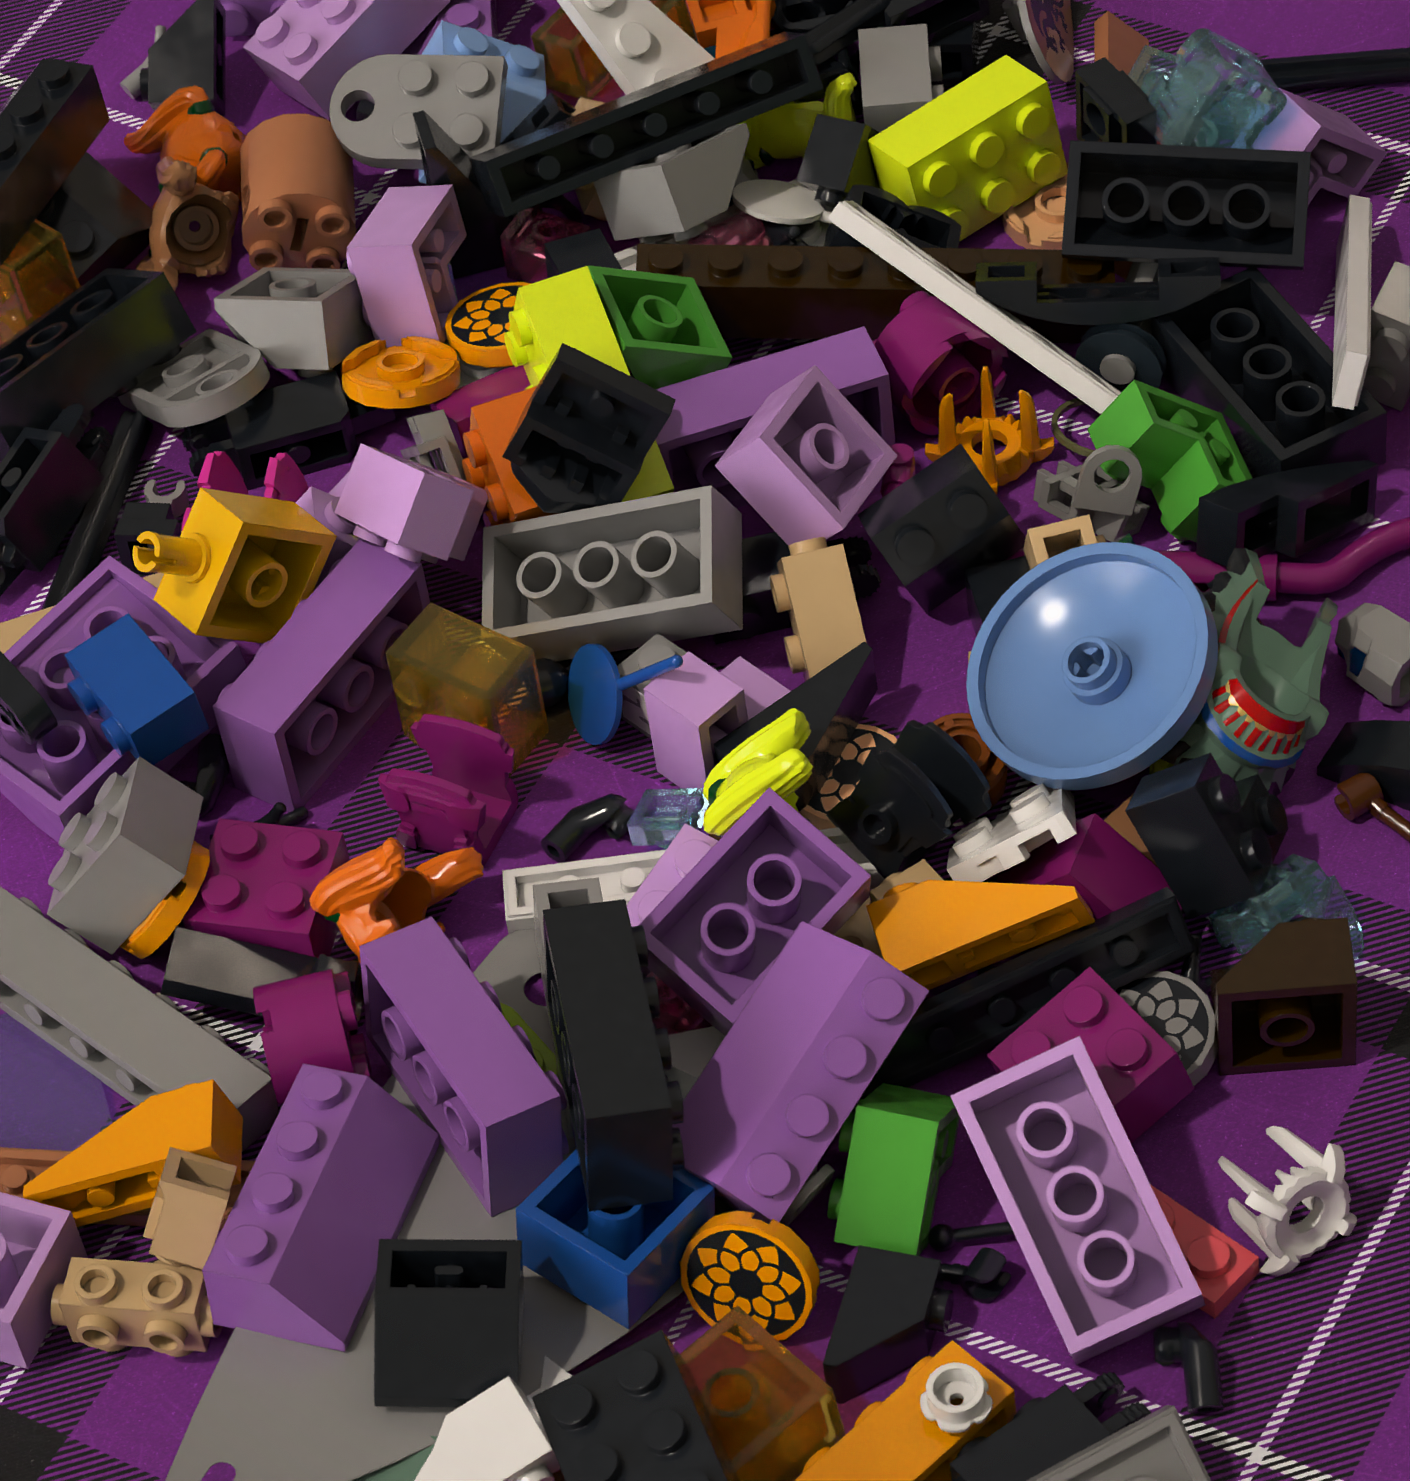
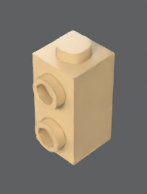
(821, 605)

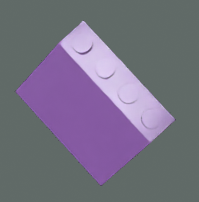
(75, 759)

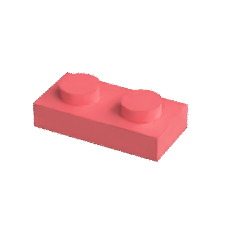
(1216, 1260)

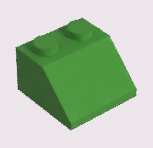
(660, 325)

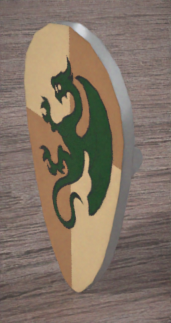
(1049, 33)

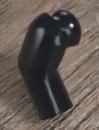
(583, 821)
(1197, 1359)

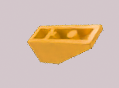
(957, 927)
(124, 1162)

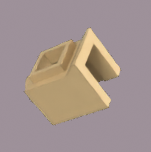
(188, 1208)

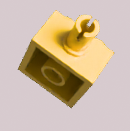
(237, 564)

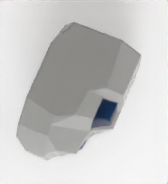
(1376, 652)

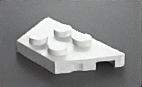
(1006, 841)

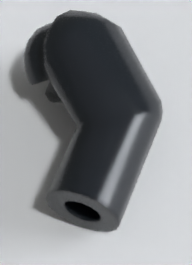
(211, 771)

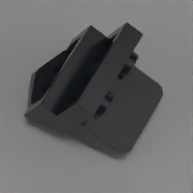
(584, 433)

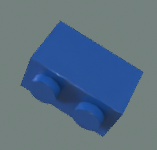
(135, 692)

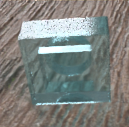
(664, 813)

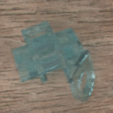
(1289, 889)

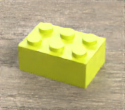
(974, 147)

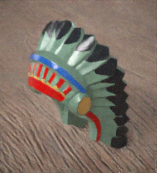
(1263, 685)

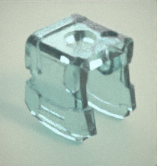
(1203, 71)

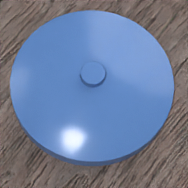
(1092, 666)

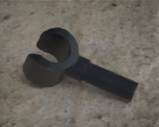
(982, 1277)

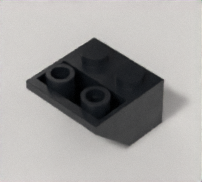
(446, 1320)

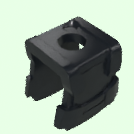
(911, 798)

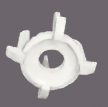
(1317, 1186)

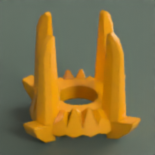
(1019, 436)

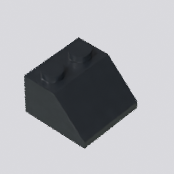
(98, 219)
(940, 526)

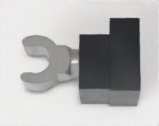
(155, 515)

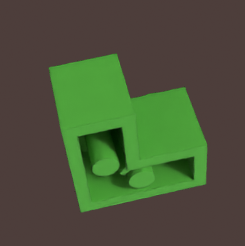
(1180, 448)
(896, 1154)

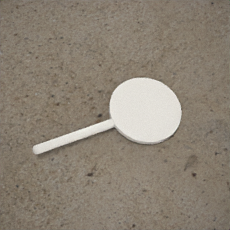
(779, 202)

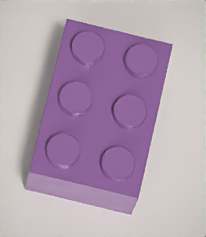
(743, 904)

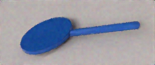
(597, 690)

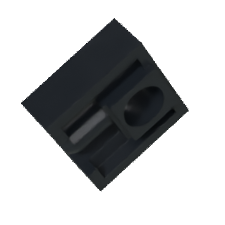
(1112, 106)

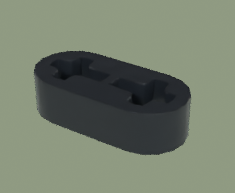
(23, 704)

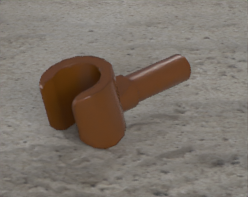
(1363, 795)

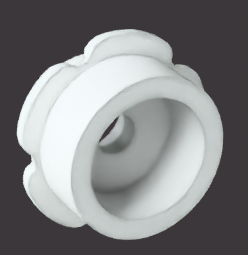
(956, 1382)

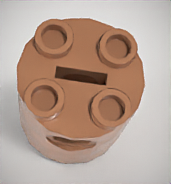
(296, 194)

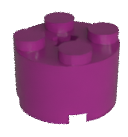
(937, 353)
(310, 1024)

